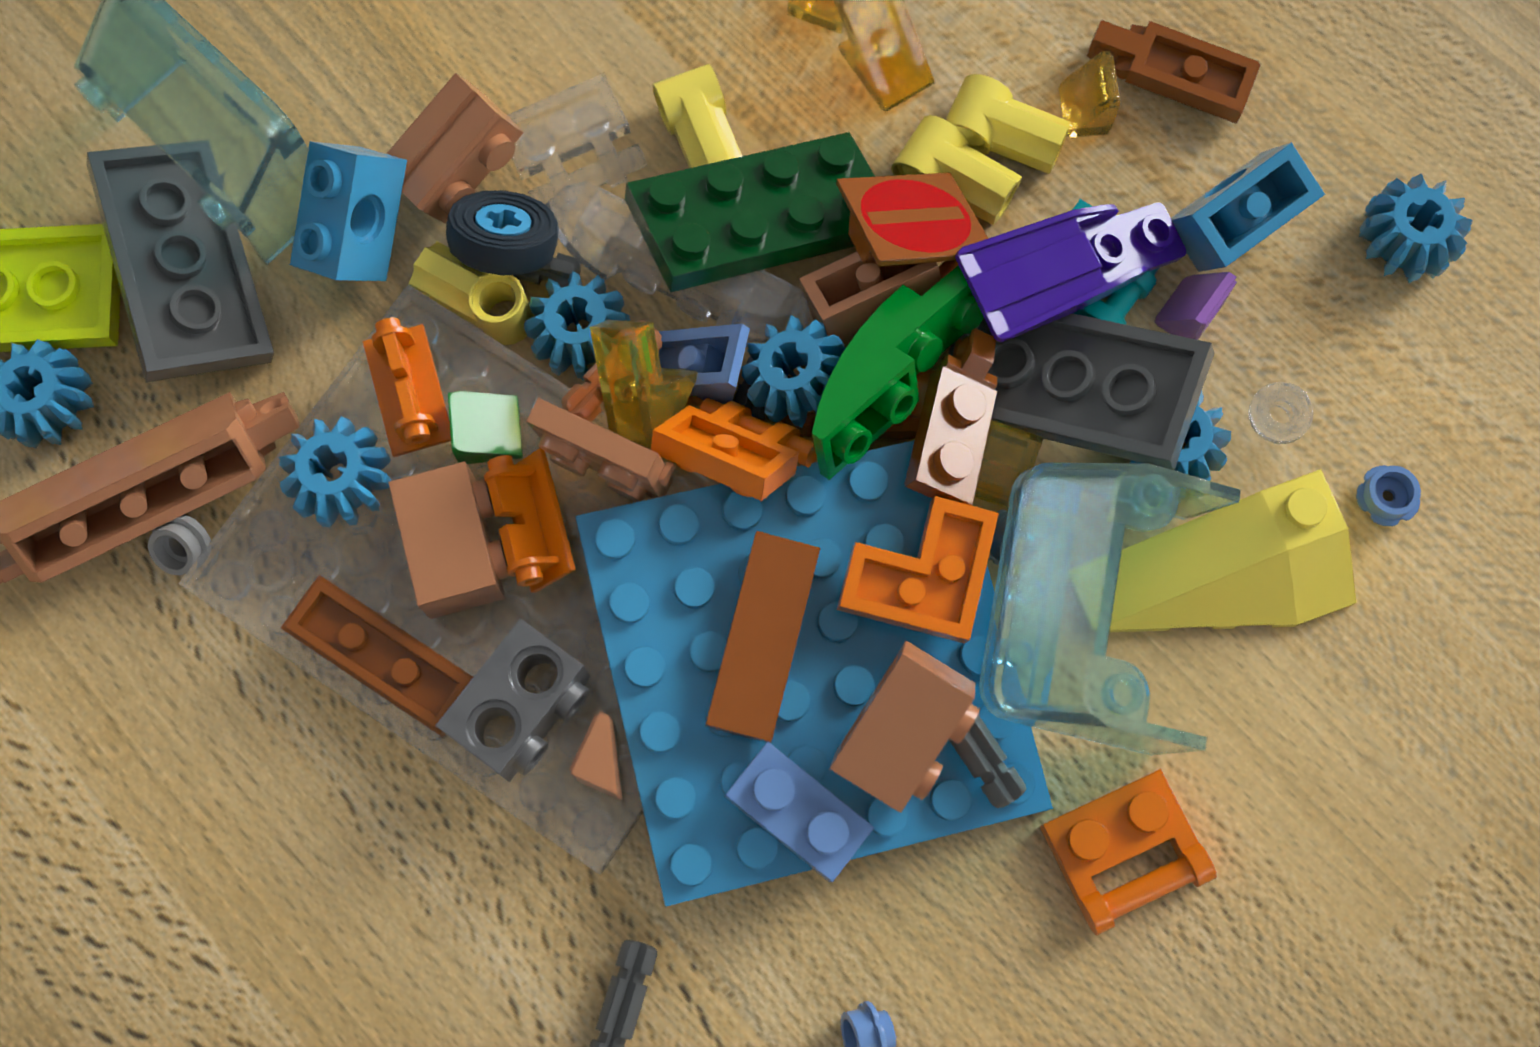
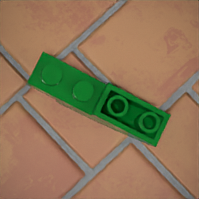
(880, 366)

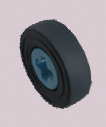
(502, 232)

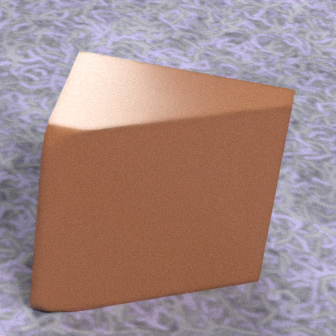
(598, 758)

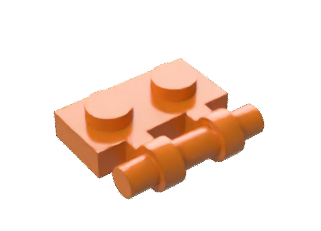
(733, 447)

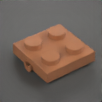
(584, 445)

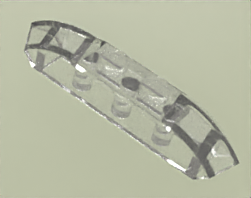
(607, 241)

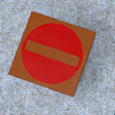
(909, 218)

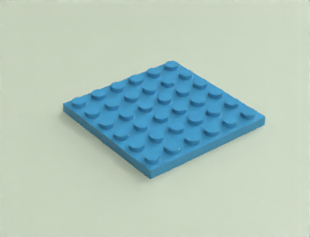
(665, 605)

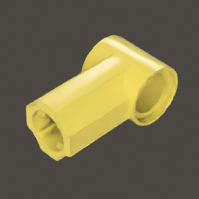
(696, 114)
(1000, 124)
(943, 148)
(472, 293)

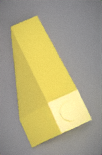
(1248, 564)

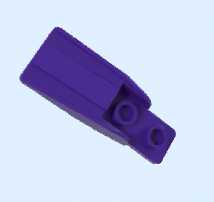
(1065, 264)

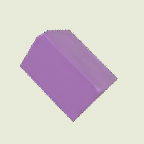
(1195, 304)

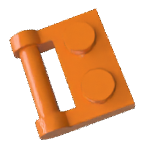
(1117, 830)

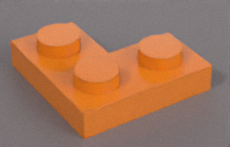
(929, 592)

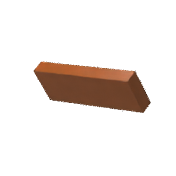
(762, 637)
(376, 653)

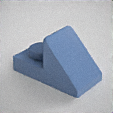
(710, 351)

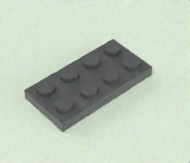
(176, 268)
(1101, 386)

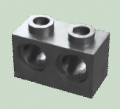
(501, 691)

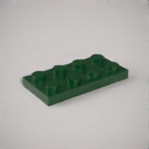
(747, 211)

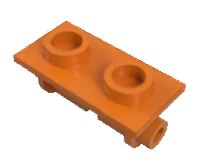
(407, 387)
(537, 541)

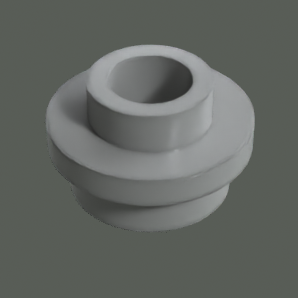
(178, 544)

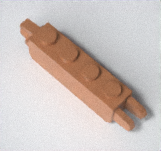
(139, 485)

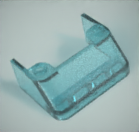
(201, 113)
(1058, 594)

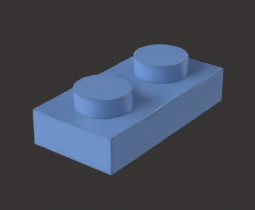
(799, 812)

